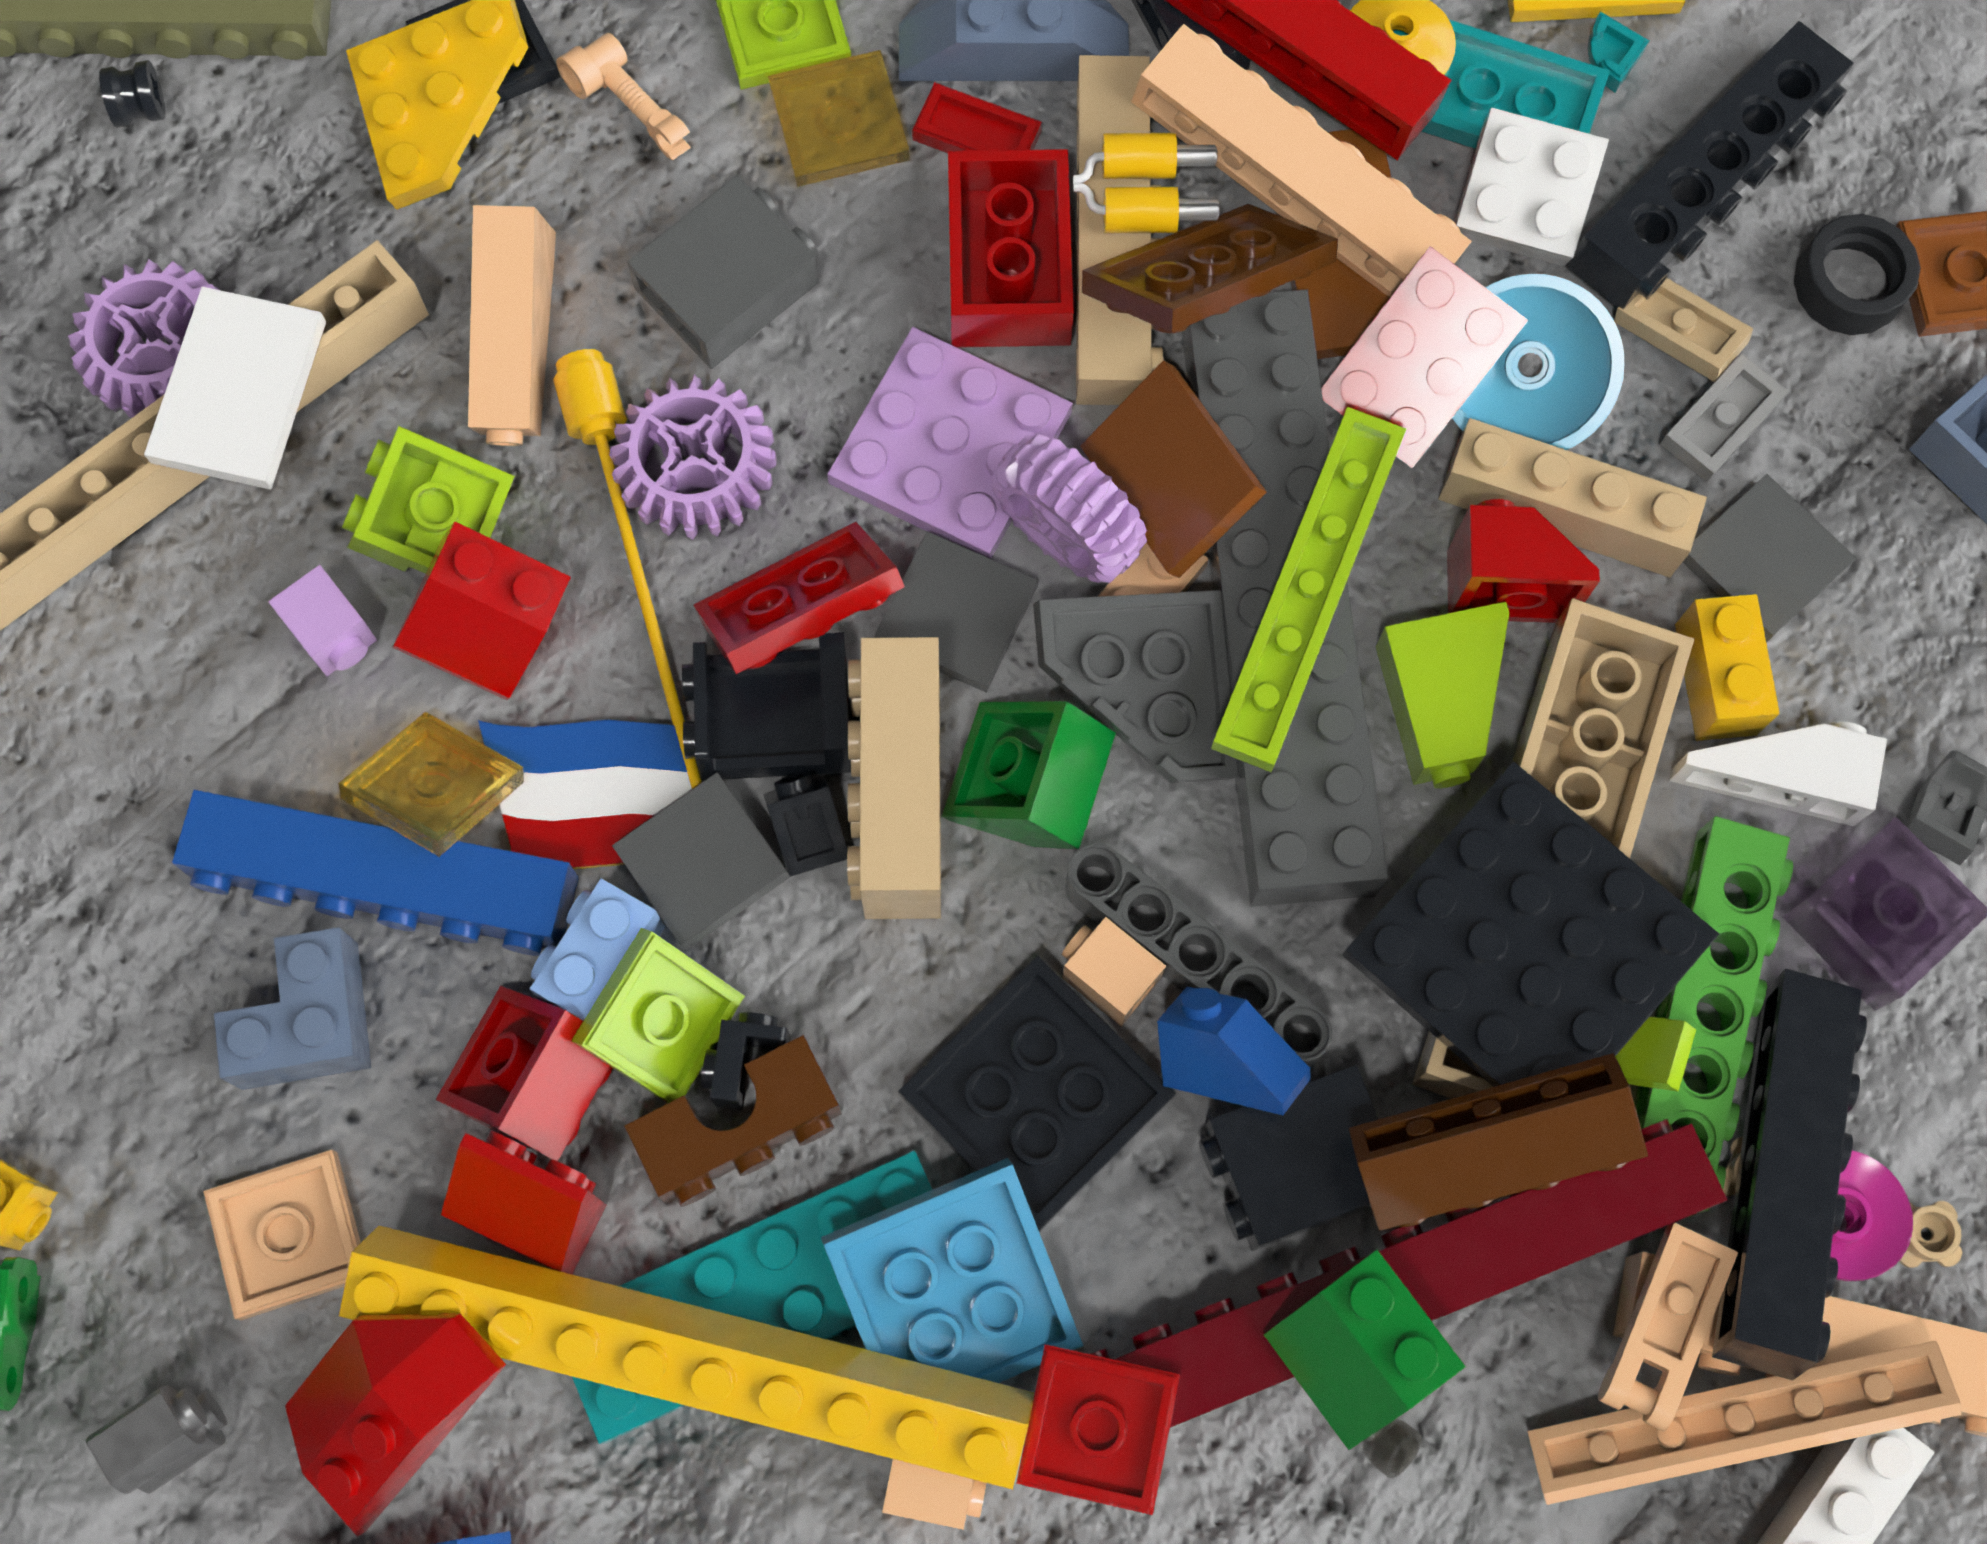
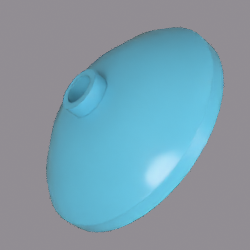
(1578, 371)

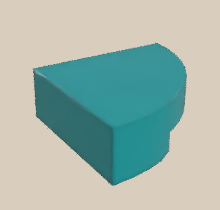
(1614, 49)

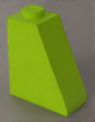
(1444, 689)

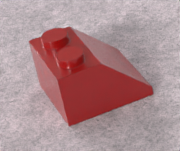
(1517, 560)
(481, 611)
(525, 1074)

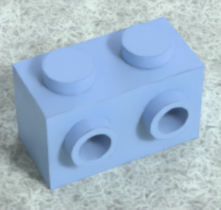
(591, 949)

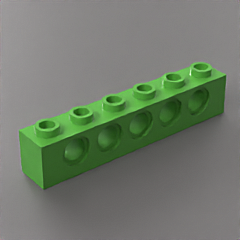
(1758, 865)

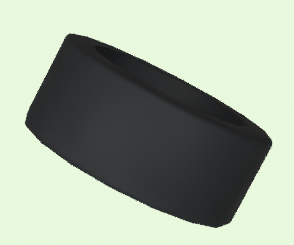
(1879, 241)

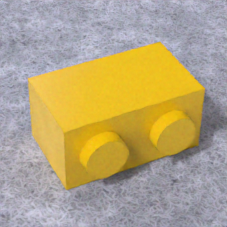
(1728, 668)

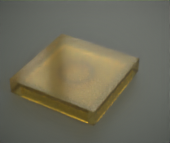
(838, 118)
(431, 783)

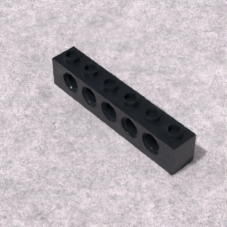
(1710, 167)

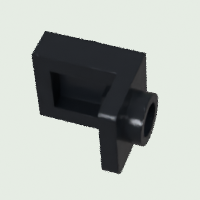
(725, 1068)

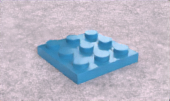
(955, 1279)

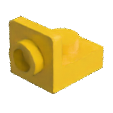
(22, 1207)

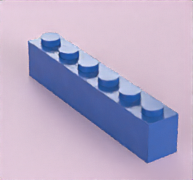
(374, 871)

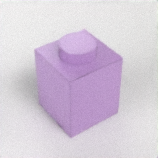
(323, 621)

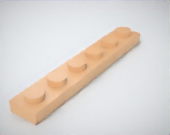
(1746, 1422)

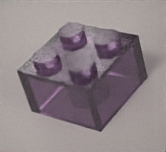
(1886, 914)

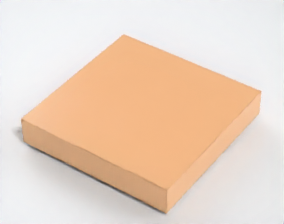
(283, 1234)

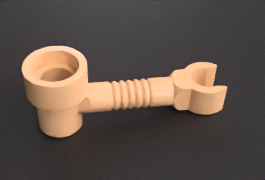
(601, 66)

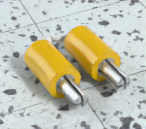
(1146, 207)

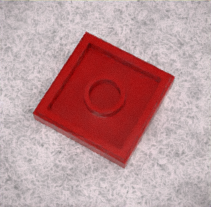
(1098, 1429)

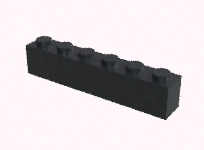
(1791, 1176)

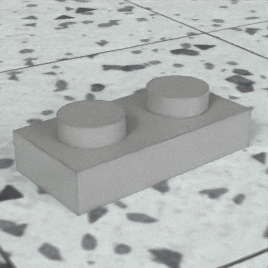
(1724, 417)

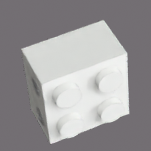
(1530, 186)

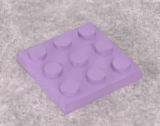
(938, 438)

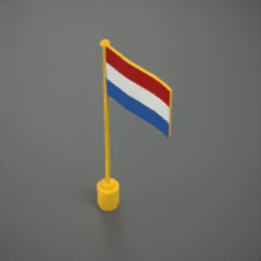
(598, 777)

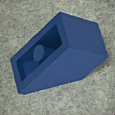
(1228, 1052)

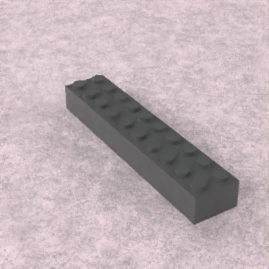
(1315, 818)

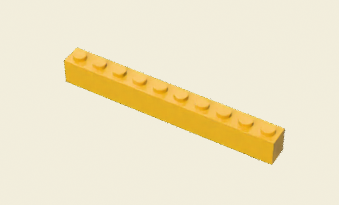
(699, 1356)

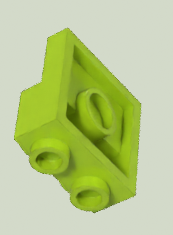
(418, 497)

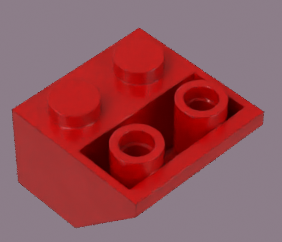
(522, 1205)

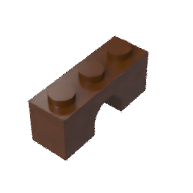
(687, 1156)

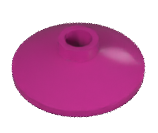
(1876, 1220)

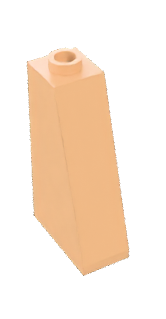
(509, 321)

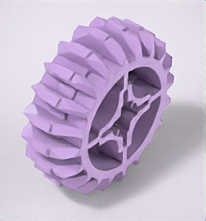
(138, 305)
(715, 419)
(1069, 508)

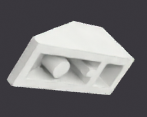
(1810, 770)

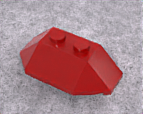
(385, 1406)

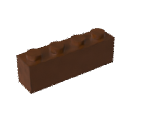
(1498, 1142)

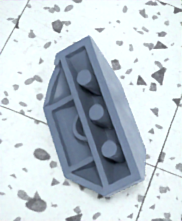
(1006, 39)

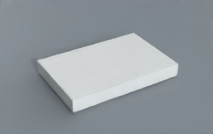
(235, 388)

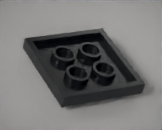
(1038, 1086)

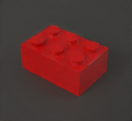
(1010, 248)

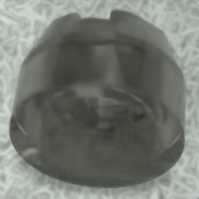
(1393, 1447)

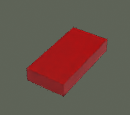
(966, 123)

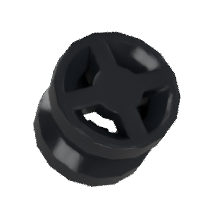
(132, 94)

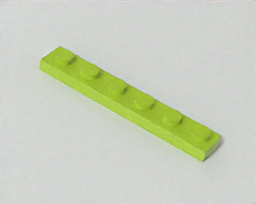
(1308, 590)

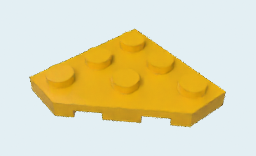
(433, 91)

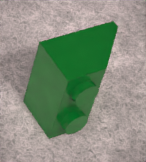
(1030, 772)
(1364, 1350)

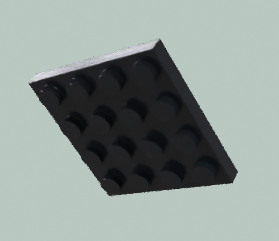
(1529, 938)

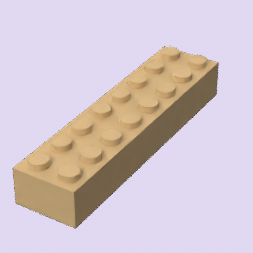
(1592, 744)

